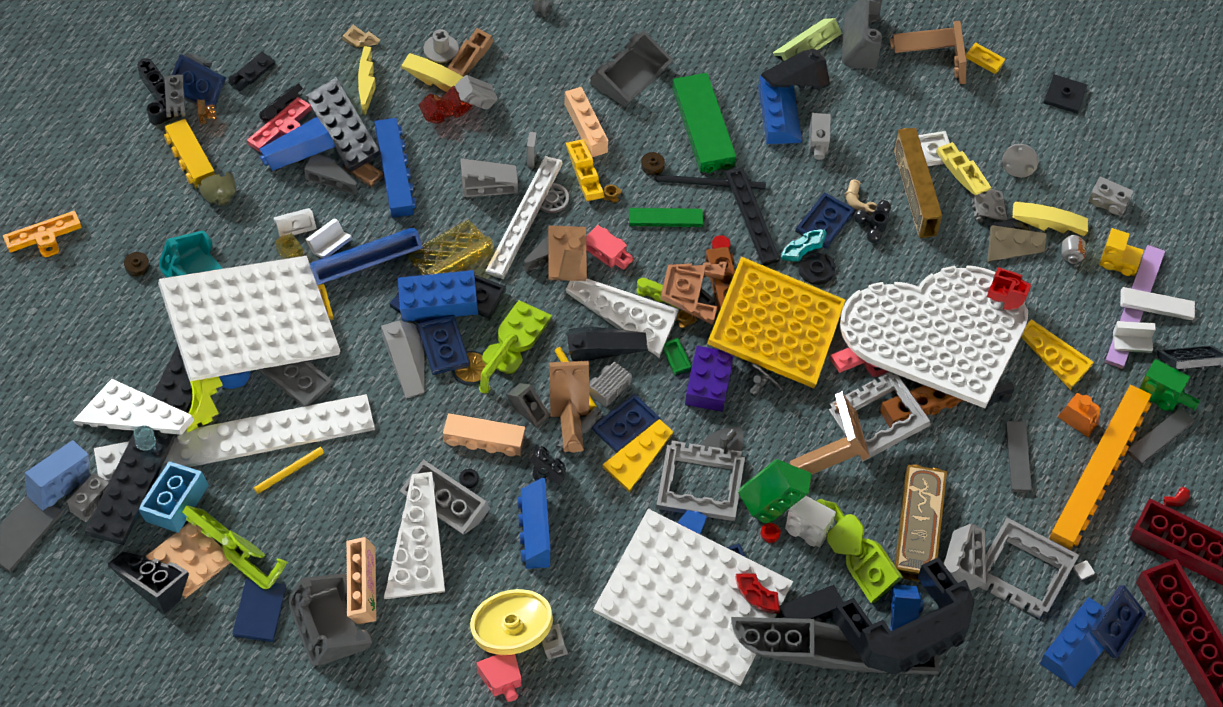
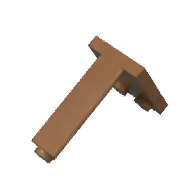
(932, 40)
(567, 253)
(570, 400)
(841, 449)

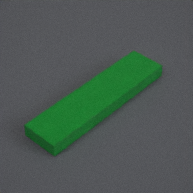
(666, 217)

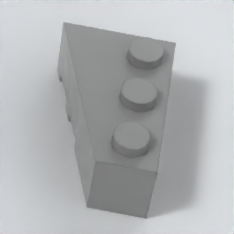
(487, 178)
(967, 556)

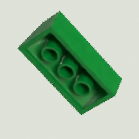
(775, 490)

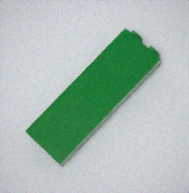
(704, 123)

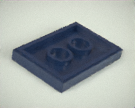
(199, 80)
(826, 214)
(443, 344)
(625, 423)
(259, 611)
(1118, 621)

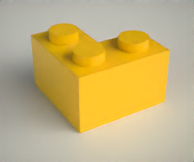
(1119, 255)

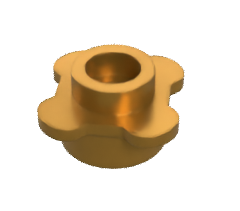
(614, 190)
(685, 319)

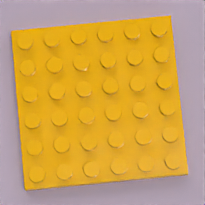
(776, 322)

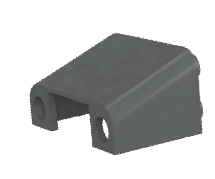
(631, 69)

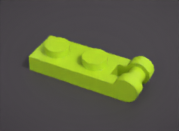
(651, 289)

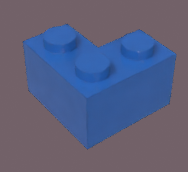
(905, 605)

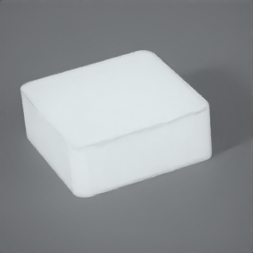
(1083, 570)

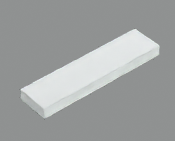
(1157, 303)

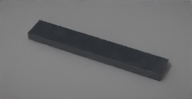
(752, 216)

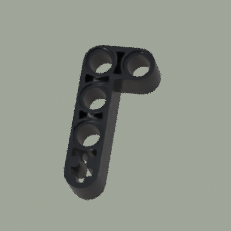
(156, 85)

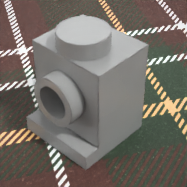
(554, 643)

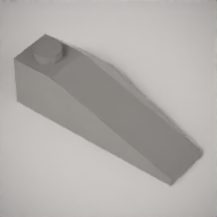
(406, 354)

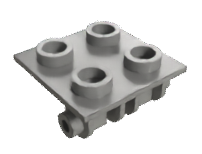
(989, 205)

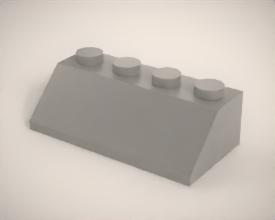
(453, 501)

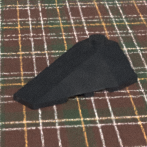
(802, 70)
(596, 343)
(155, 581)

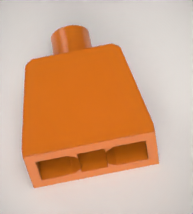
(1081, 414)

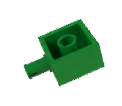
(1167, 387)

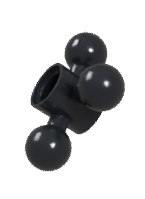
(881, 214)

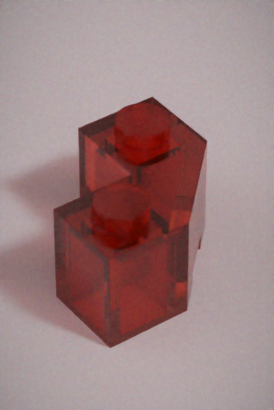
(438, 108)

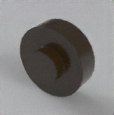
(652, 163)
(136, 264)

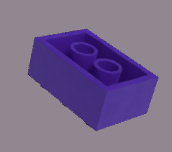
(709, 378)

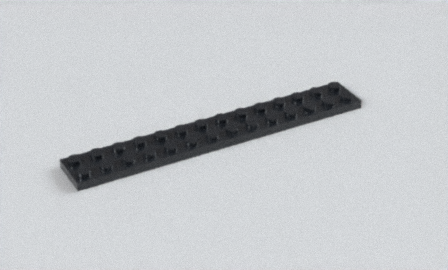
(140, 468)

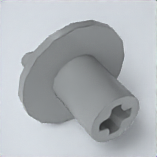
(441, 47)
(1020, 160)

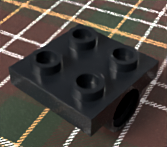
(554, 468)

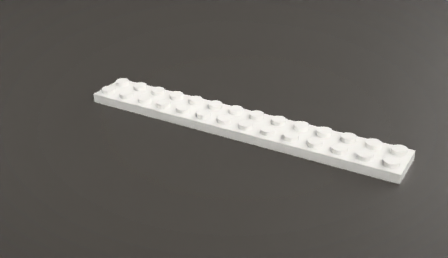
(256, 434)

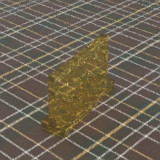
(458, 260)

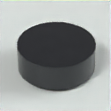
(469, 478)

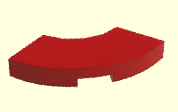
(756, 594)

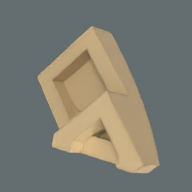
(358, 38)

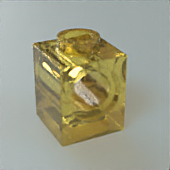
(286, 242)

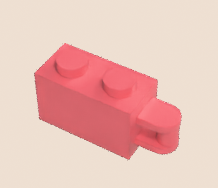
(608, 248)

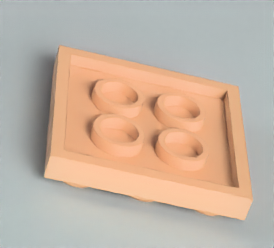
(194, 553)

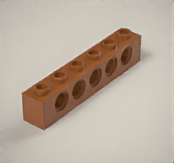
(720, 289)
(924, 395)

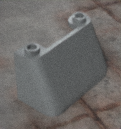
(860, 43)
(322, 619)

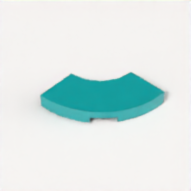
(808, 242)

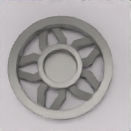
(553, 198)

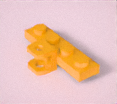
(43, 234)

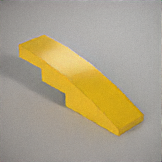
(584, 169)

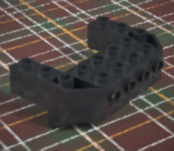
(918, 639)

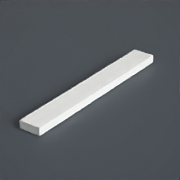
(524, 217)

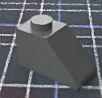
(528, 404)

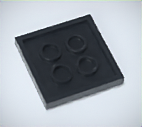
(1192, 357)

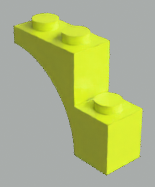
(202, 404)

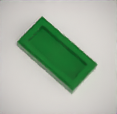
(676, 357)

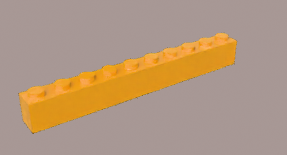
(1100, 467)

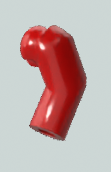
(1179, 499)

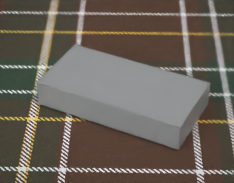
(531, 149)

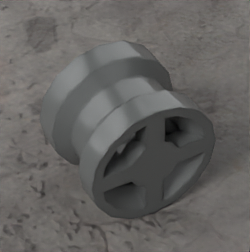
(543, 7)

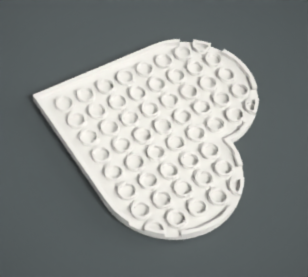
(936, 332)

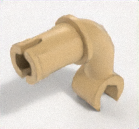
(852, 198)

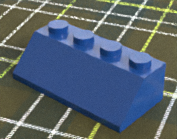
(779, 113)
(535, 525)
(1075, 646)

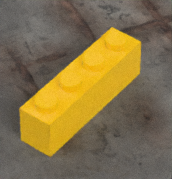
(188, 151)

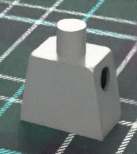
(819, 135)

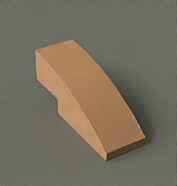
(471, 52)

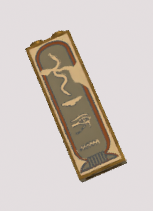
(917, 183)
(920, 519)

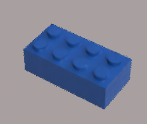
(437, 295)

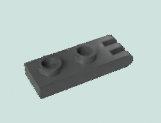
(175, 95)

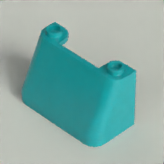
(188, 255)

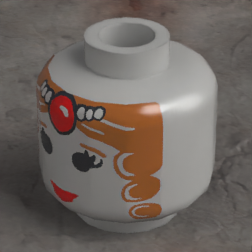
(1073, 249)

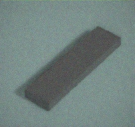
(1160, 436)
(1018, 457)

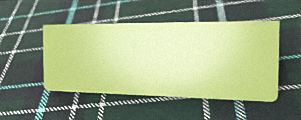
(814, 37)

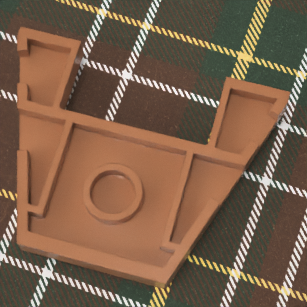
(684, 284)

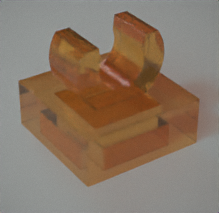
(205, 111)

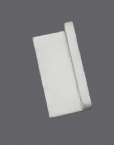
(295, 222)
(328, 239)
(1133, 336)

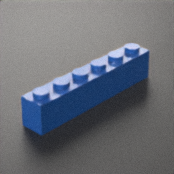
(394, 168)
(365, 255)

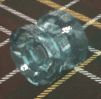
(140, 436)

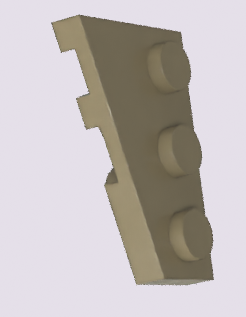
(1012, 242)

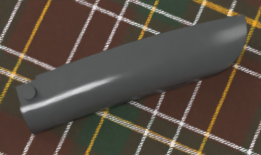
(808, 644)

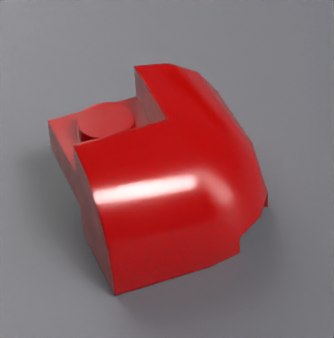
(1009, 288)

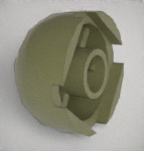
(218, 189)

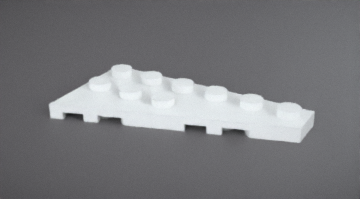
(627, 311)
(127, 409)
(417, 552)

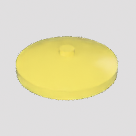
(511, 622)

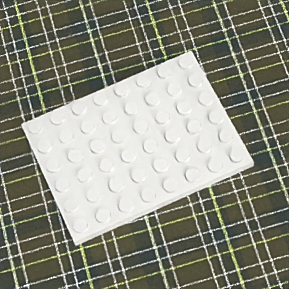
(248, 317)
(683, 595)

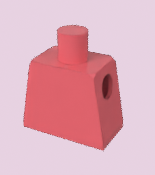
(501, 675)

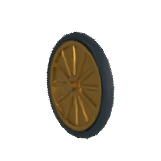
(472, 374)

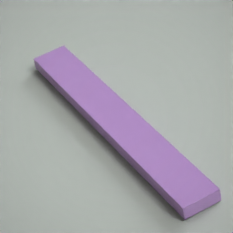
(1143, 281)

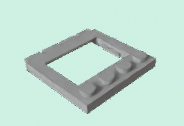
(900, 430)
(713, 457)
(1039, 547)

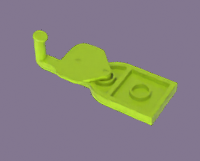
(515, 335)
(230, 542)
(873, 568)

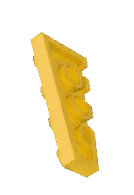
(1058, 355)
(633, 460)

